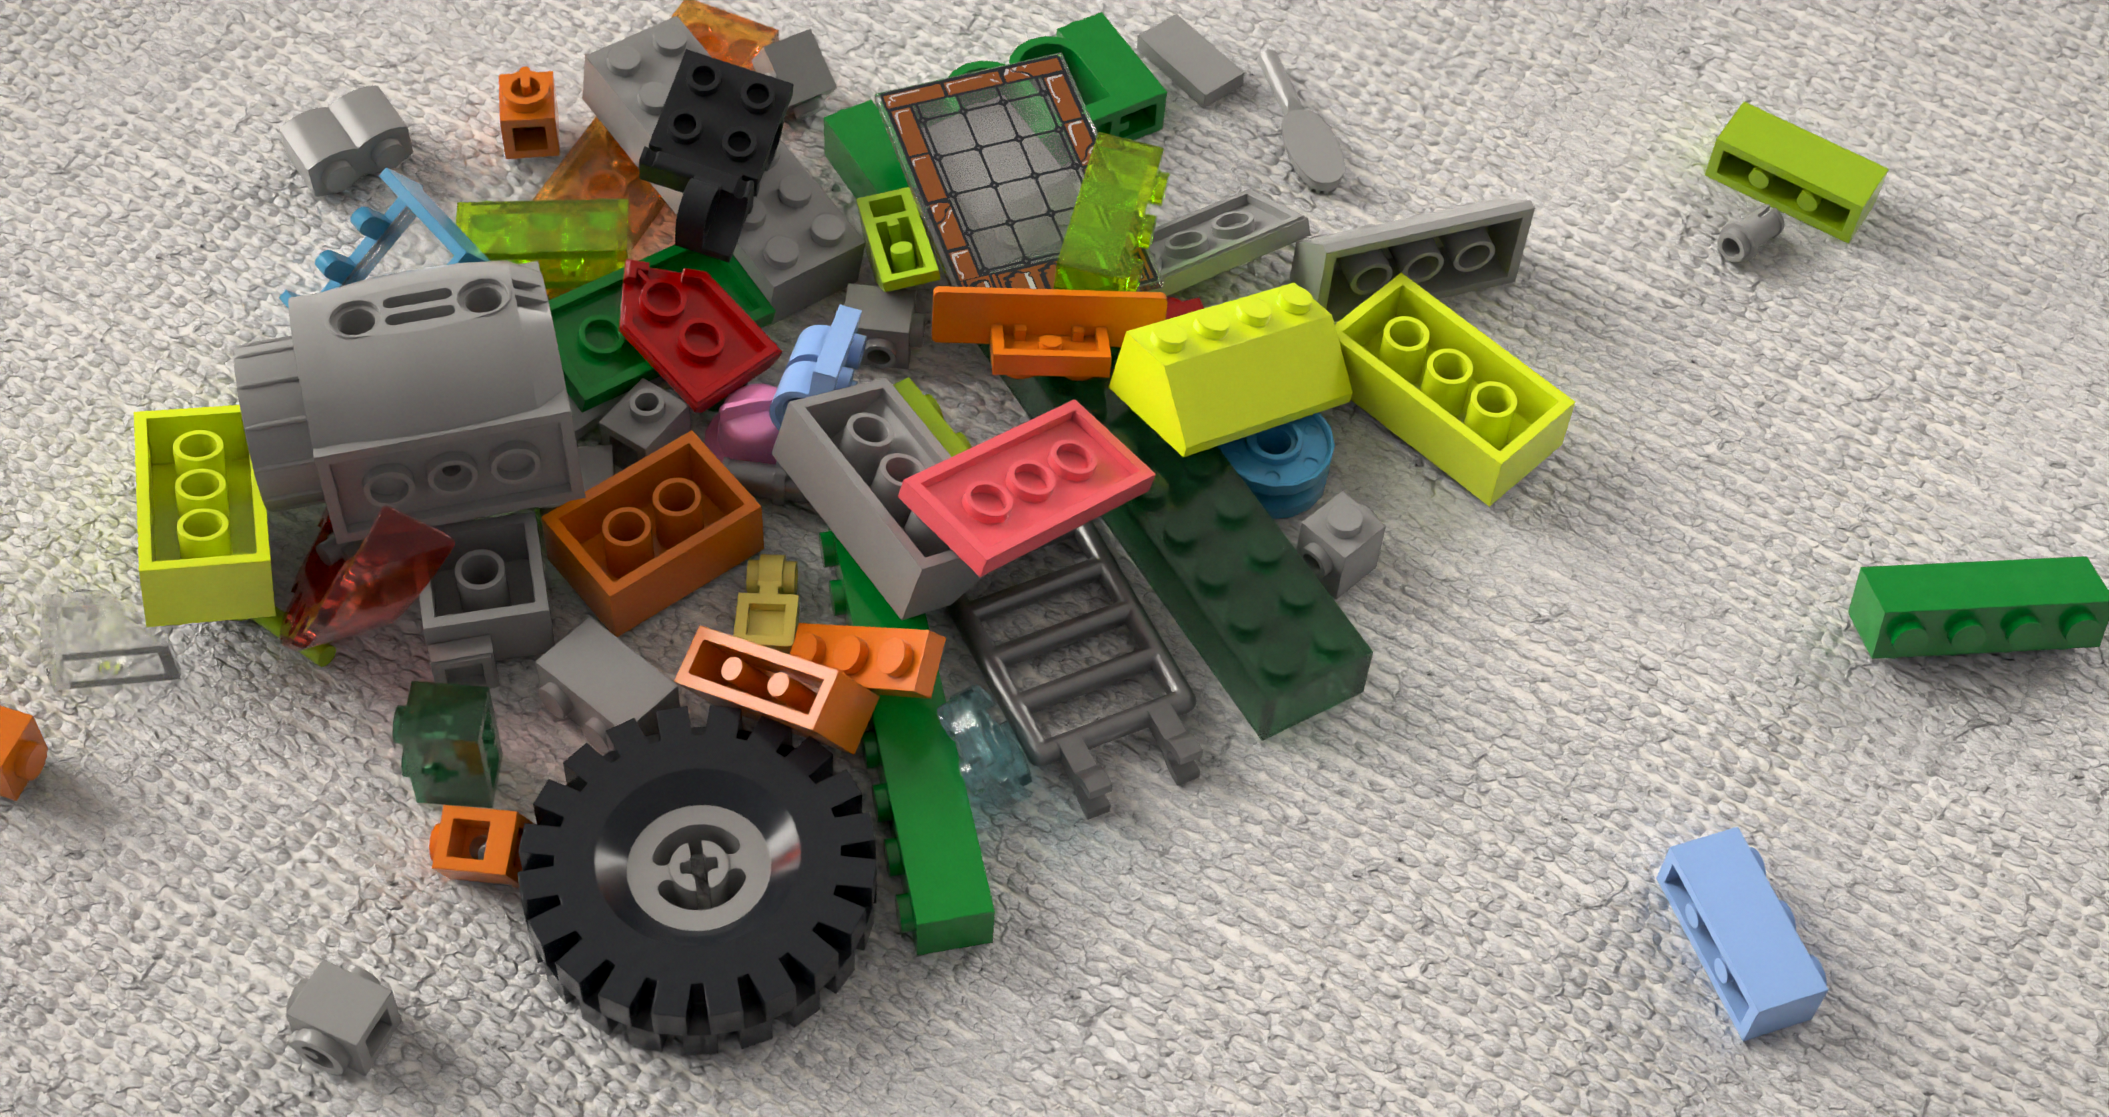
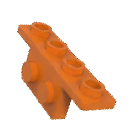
(1043, 328)

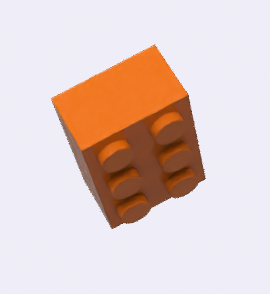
(653, 533)

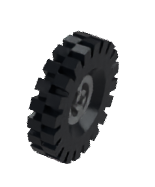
(617, 894)

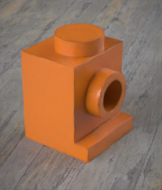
(464, 830)

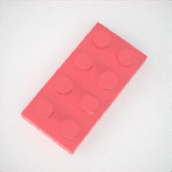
(1026, 487)

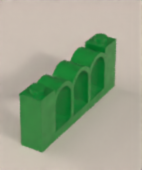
(1110, 77)

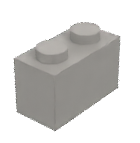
(602, 683)

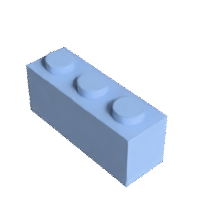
(1742, 933)

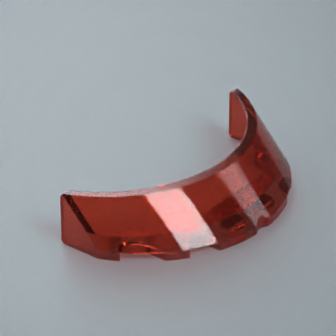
(370, 587)

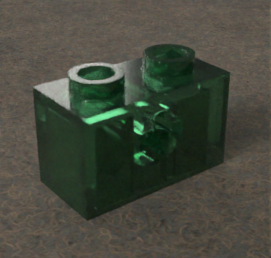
(449, 743)

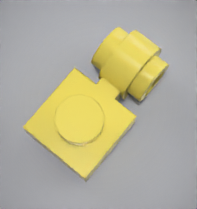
(771, 605)

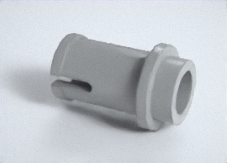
(1742, 239)

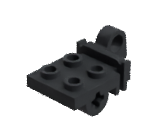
(714, 147)

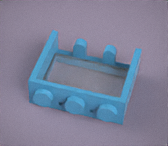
(405, 238)

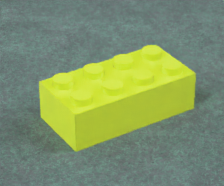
(1450, 389)
(199, 519)

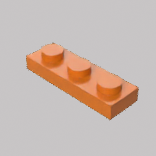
(876, 657)

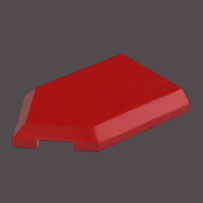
(692, 333)

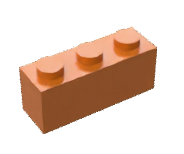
(779, 687)

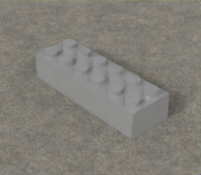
(794, 238)

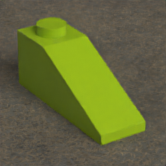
(896, 240)

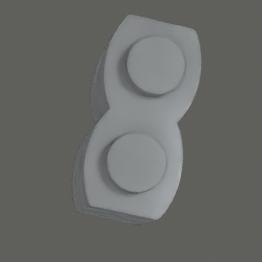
(346, 140)

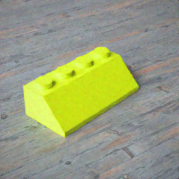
(1233, 369)

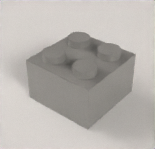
(491, 587)

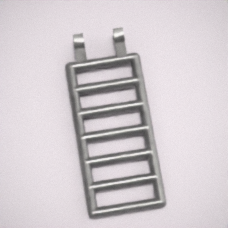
(1072, 747)

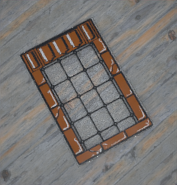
(997, 169)

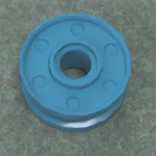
(1285, 464)

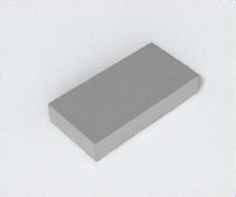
(1190, 60)

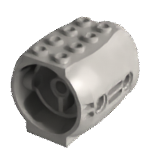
(413, 397)

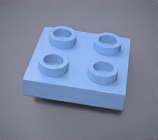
(821, 361)

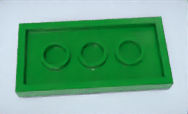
(597, 357)

